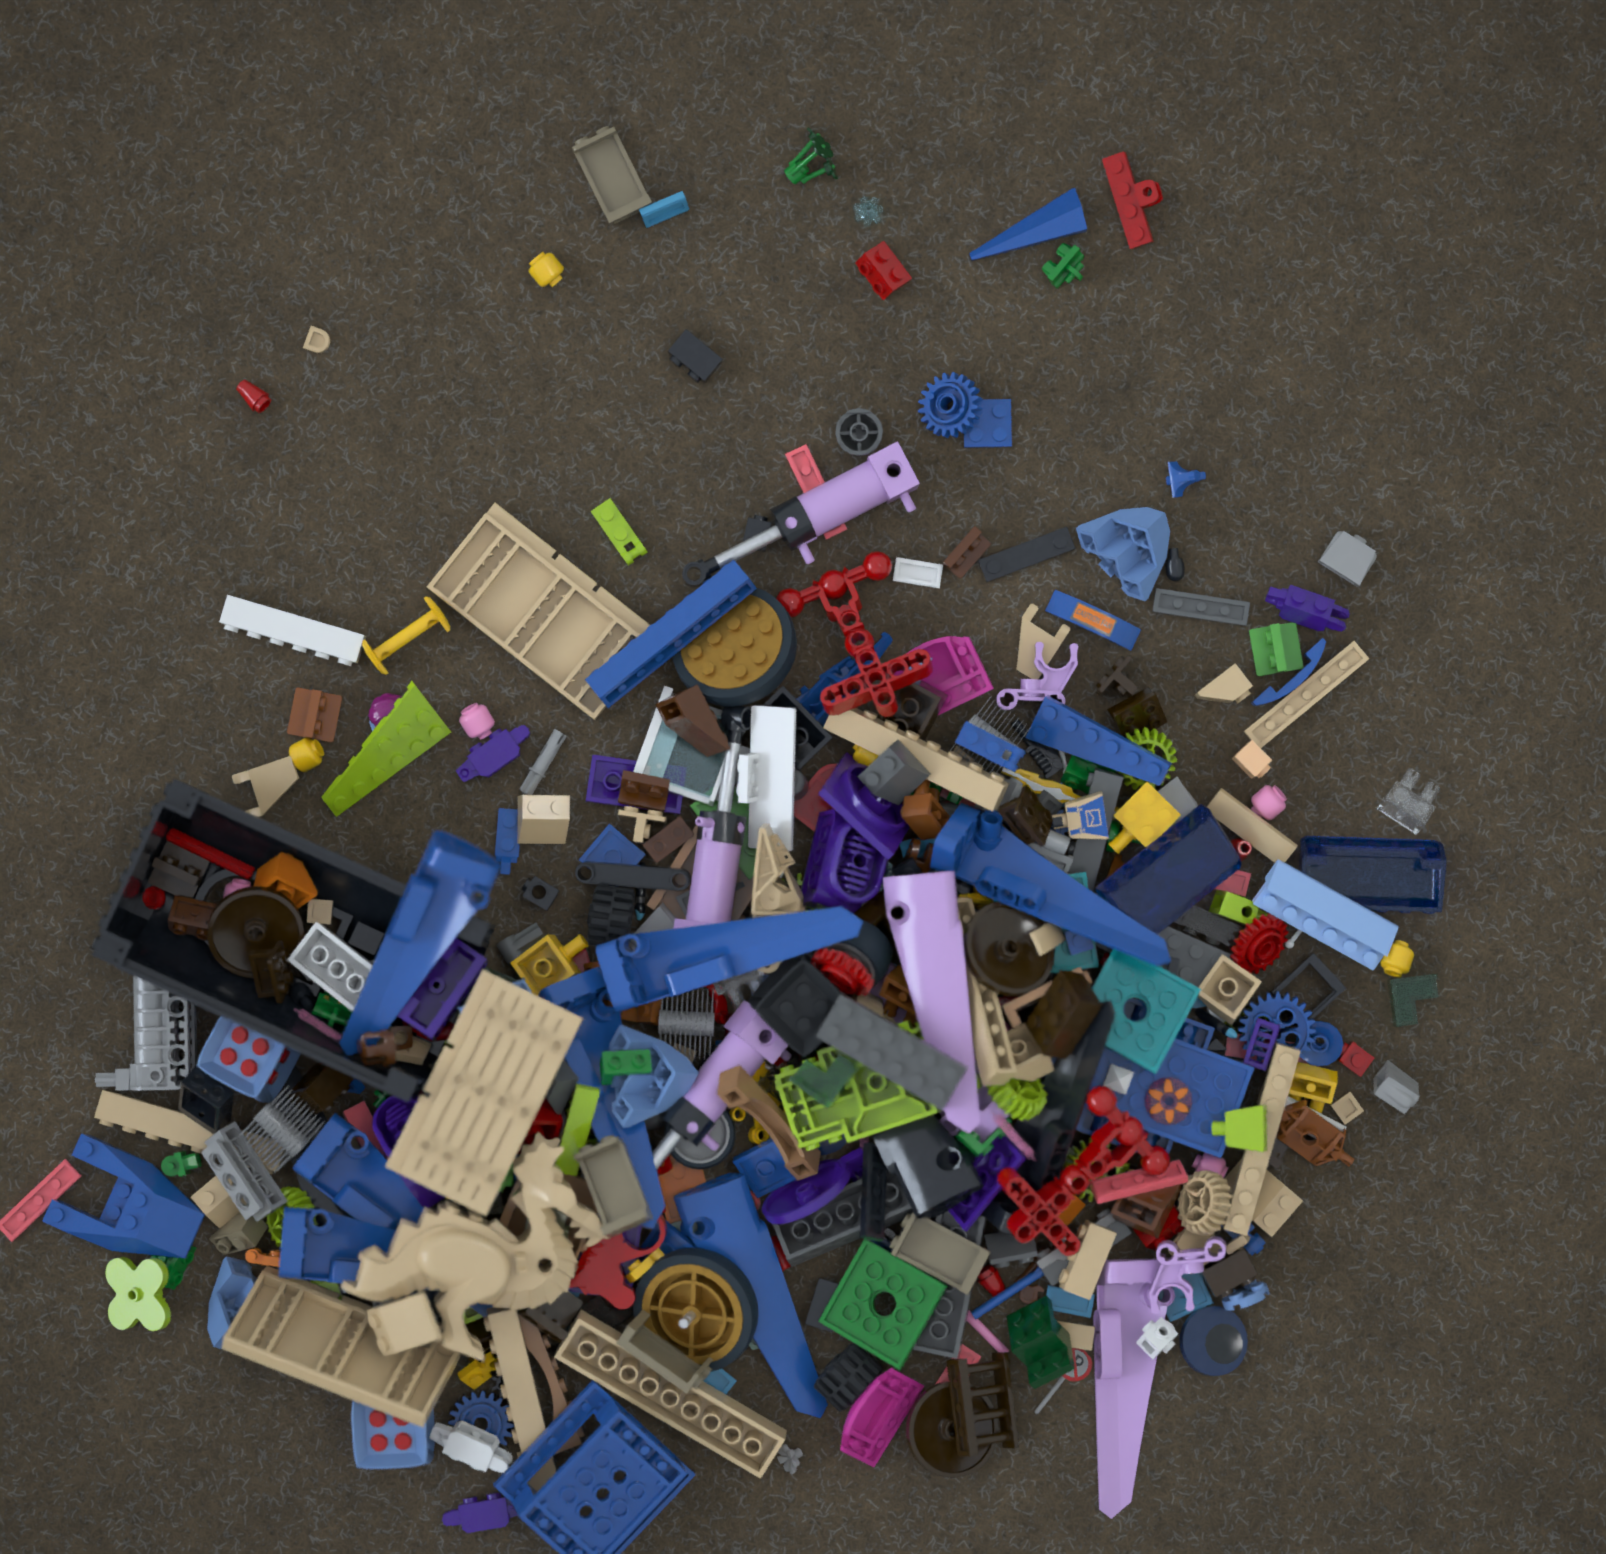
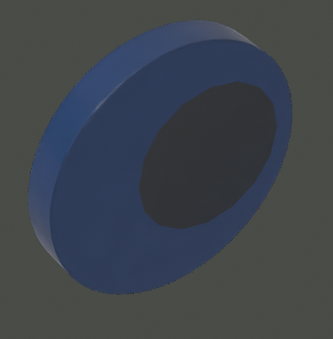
(1213, 1341)

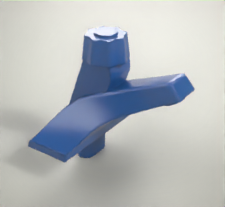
(1181, 478)

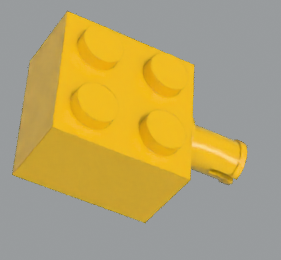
(1143, 818)
(548, 962)

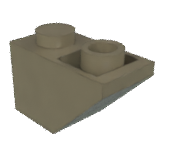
(238, 1234)

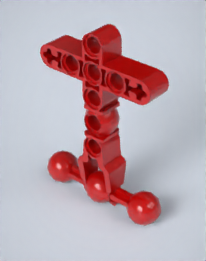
(834, 585)
(1132, 1138)

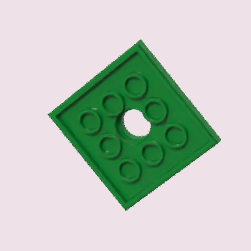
(853, 1310)

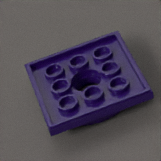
(870, 815)

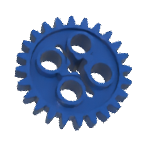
(1272, 1008)

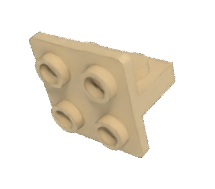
(642, 829)

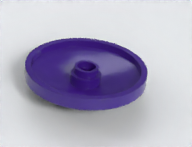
(806, 1195)

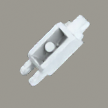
(471, 1446)

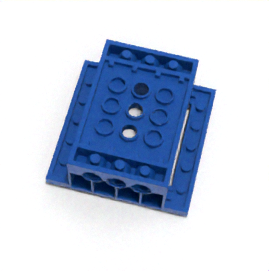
(620, 1443)

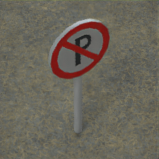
(1082, 1365)

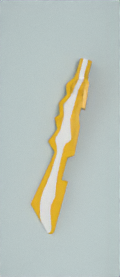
(1059, 791)

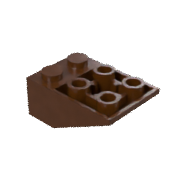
(693, 721)
(1146, 1210)

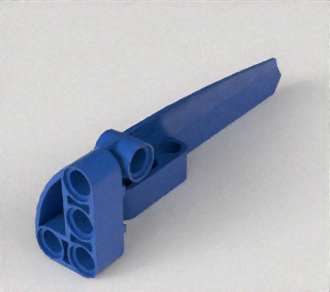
(1018, 876)
(424, 925)
(705, 954)
(584, 997)
(359, 1180)
(732, 1228)
(326, 1251)

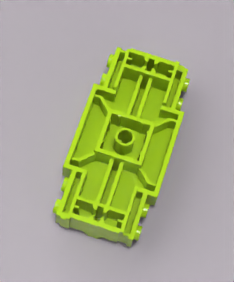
(864, 1108)

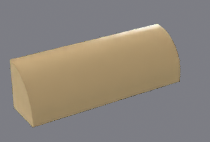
(1251, 827)

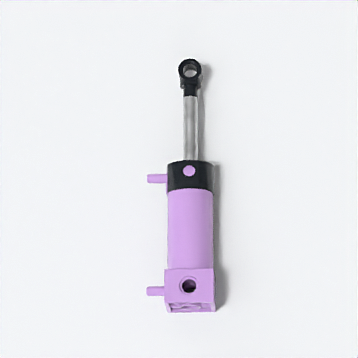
(824, 508)
(719, 838)
(695, 1114)

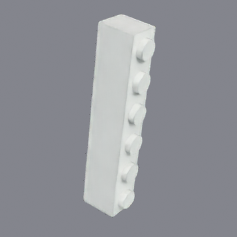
(292, 629)

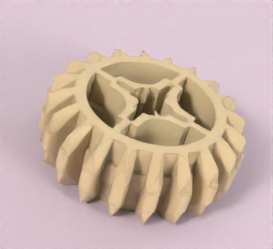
(1204, 1202)

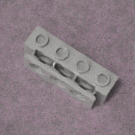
(234, 1166)

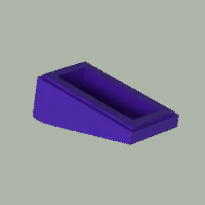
(1270, 1047)

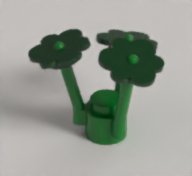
(798, 169)

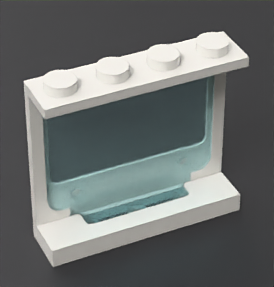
(673, 758)

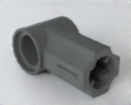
(517, 944)

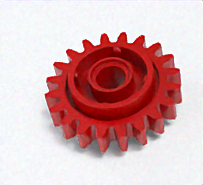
(1259, 943)
(843, 972)

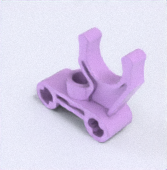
(1051, 684)
(1182, 1262)

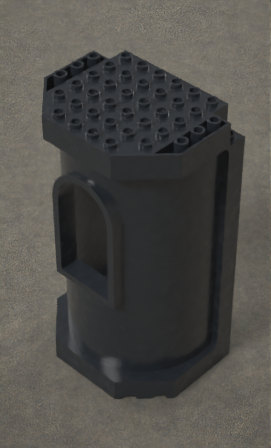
(144, 947)

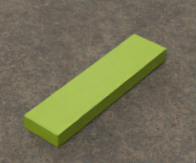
(577, 1127)

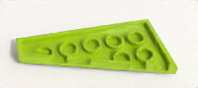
(392, 745)

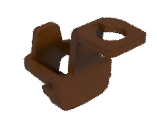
(387, 1049)

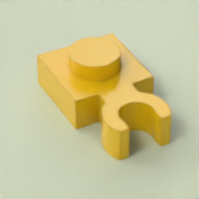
(639, 1267)
(478, 1372)

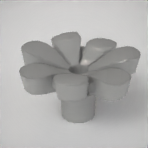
(789, 1458)

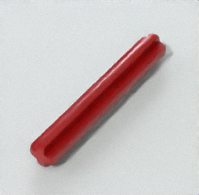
(210, 853)

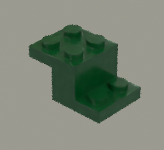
(1040, 1342)

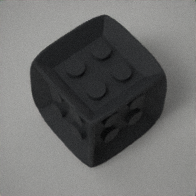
(796, 1002)

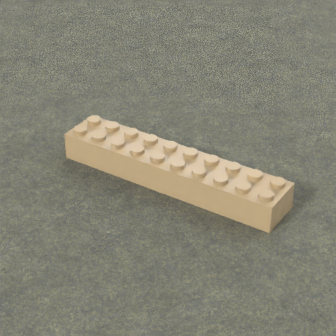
(700, 1414)

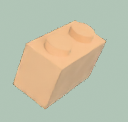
(1252, 760)

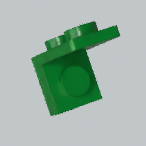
(624, 1063)
(972, 1143)

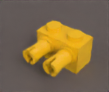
(1314, 1084)

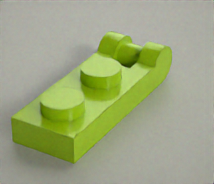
(618, 530)

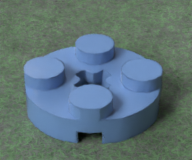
(1251, 1295)

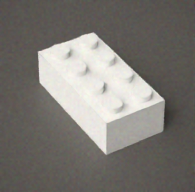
(332, 964)

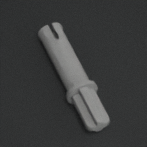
(543, 762)

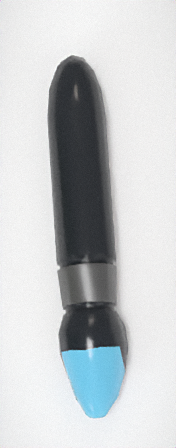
(640, 900)
(1216, 1023)

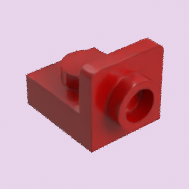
(1355, 1058)

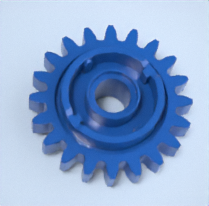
(963, 409)
(485, 1408)

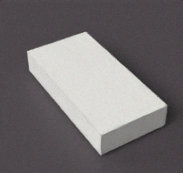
(917, 572)

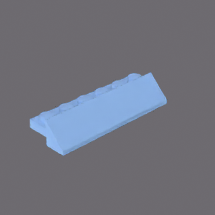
(1326, 915)

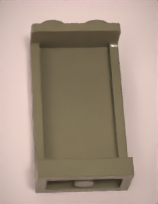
(611, 175)
(614, 1185)
(940, 1252)
(662, 1355)

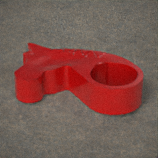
(601, 1270)

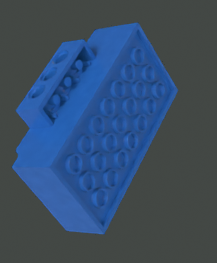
(1213, 1080)

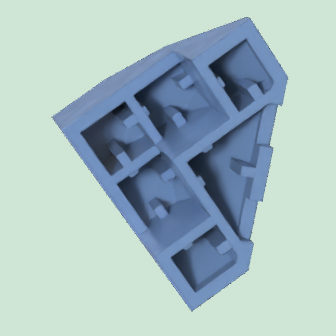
(1130, 546)
(649, 1094)
(228, 1295)

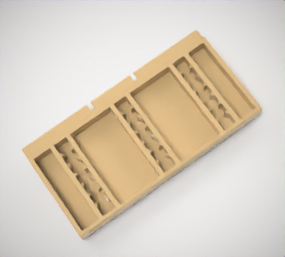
(536, 605)
(484, 1092)
(333, 1346)

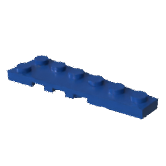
(1085, 738)

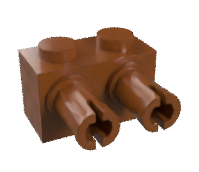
(924, 811)
(898, 995)

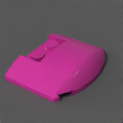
(955, 670)
(878, 1415)

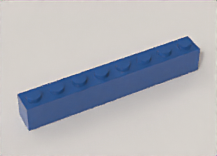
(670, 633)

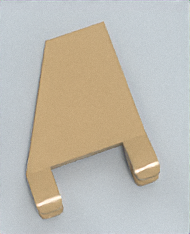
(1032, 634)
(269, 782)

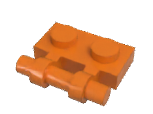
(270, 1259)

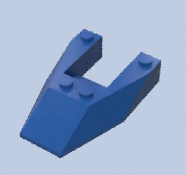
(142, 1212)

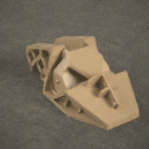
(770, 892)

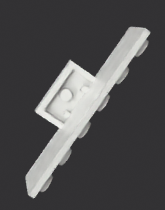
(769, 773)

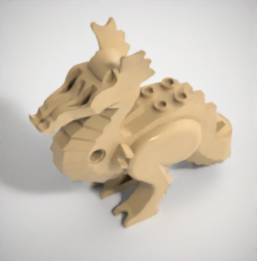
(481, 1258)

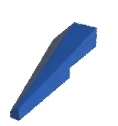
(1053, 221)
(843, 670)

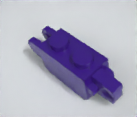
(1307, 608)
(494, 754)
(481, 1514)

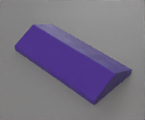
(605, 783)
(1001, 1156)

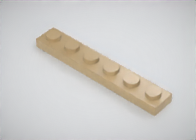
(1306, 694)

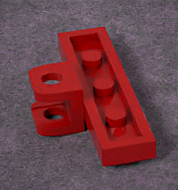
(1131, 199)

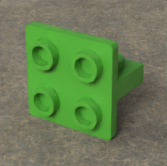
(1276, 649)

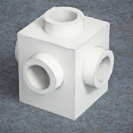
(1157, 1337)

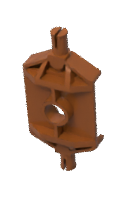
(1301, 1120)

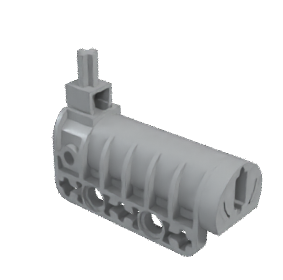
(157, 1042)

